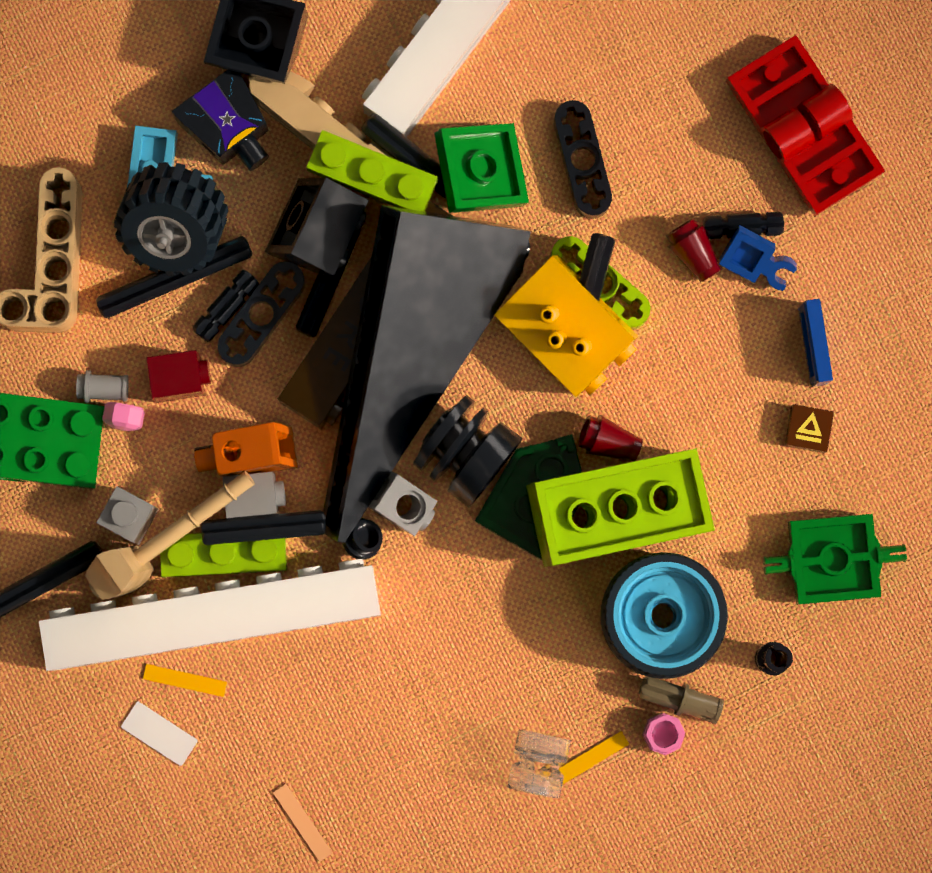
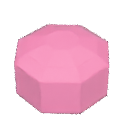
(123, 416)
(663, 734)

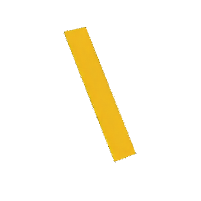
(184, 680)
(593, 756)

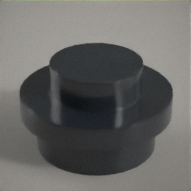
(364, 540)

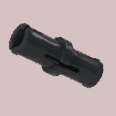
(782, 662)

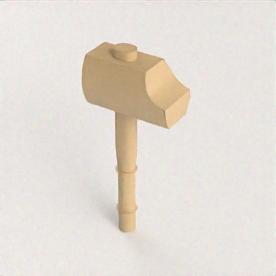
(129, 568)

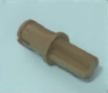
(681, 699)

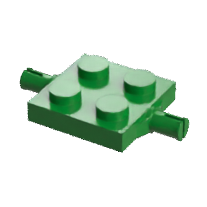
(834, 559)

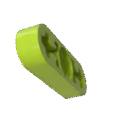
(629, 296)

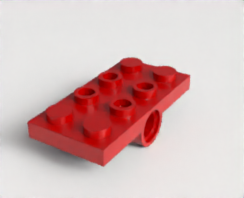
(805, 125)

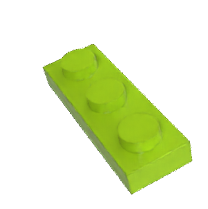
(371, 173)
(194, 558)

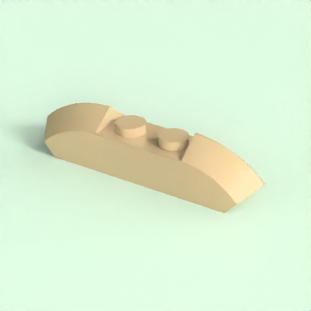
(300, 115)

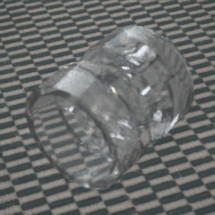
(541, 748)

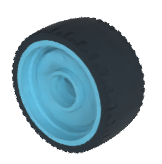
(697, 611)

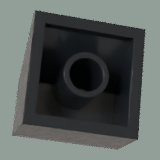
(257, 37)
(318, 225)

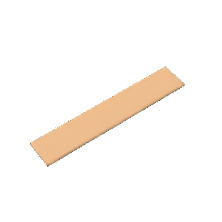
(302, 822)

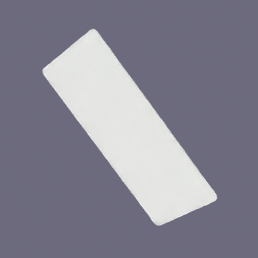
(159, 733)

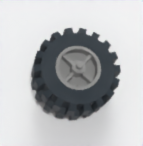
(171, 219)

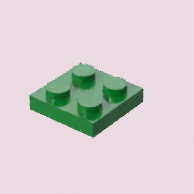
(481, 167)

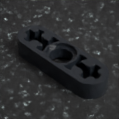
(585, 127)
(235, 333)

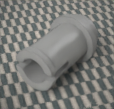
(102, 387)

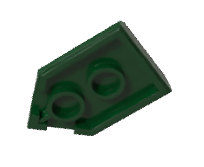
(508, 506)

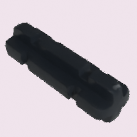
(771, 224)
(225, 305)

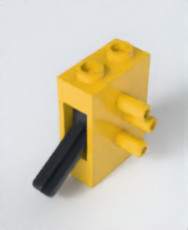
(568, 322)

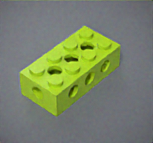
(634, 482)

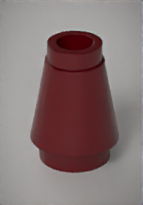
(693, 248)
(608, 439)

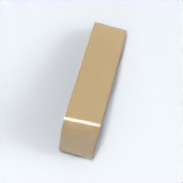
(47, 253)

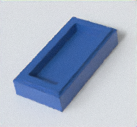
(815, 343)

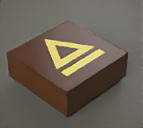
(809, 428)

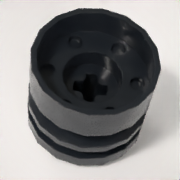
(467, 450)

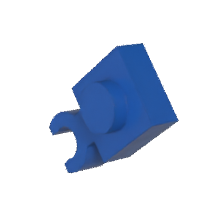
(752, 255)

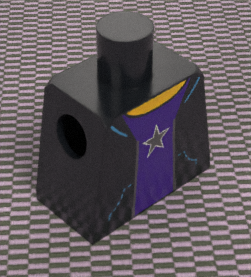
(225, 120)

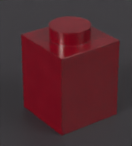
(178, 376)

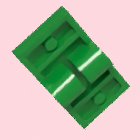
(49, 441)

